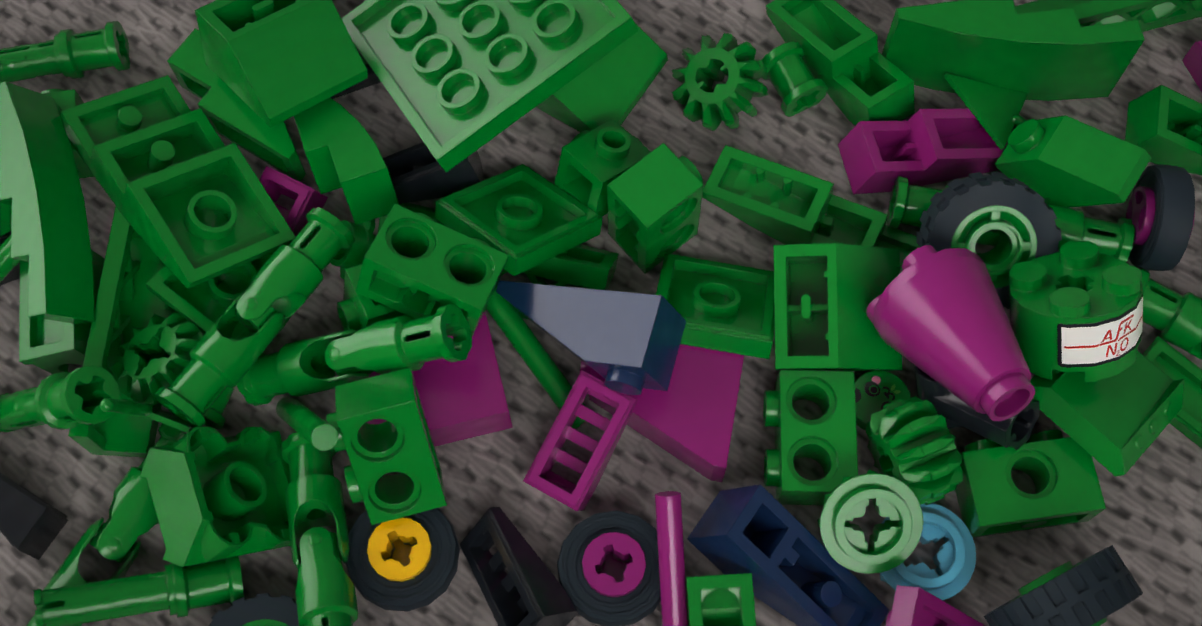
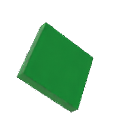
(520, 217)
(722, 304)

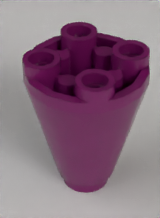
(955, 330)

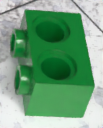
(655, 206)
(432, 269)
(827, 439)
(393, 446)

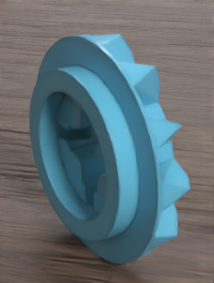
(953, 561)

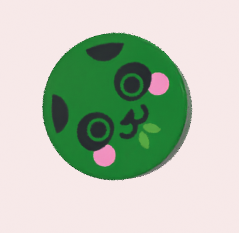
(874, 391)

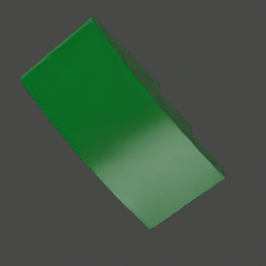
(1024, 52)
(176, 181)

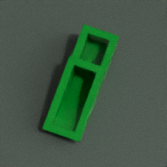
(846, 59)
(230, 114)
(1167, 128)
(346, 158)

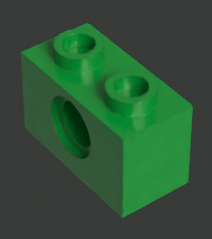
(1062, 477)

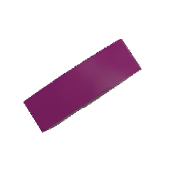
(925, 149)

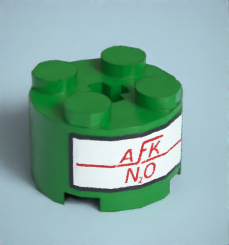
(1077, 312)

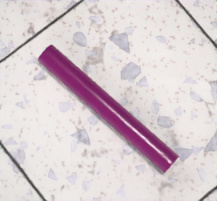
(671, 558)

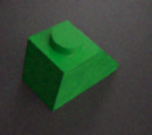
(1072, 162)

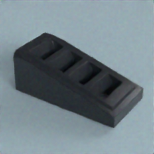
(420, 177)
(27, 519)
(529, 591)

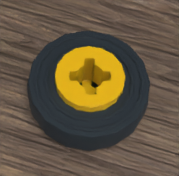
(414, 573)

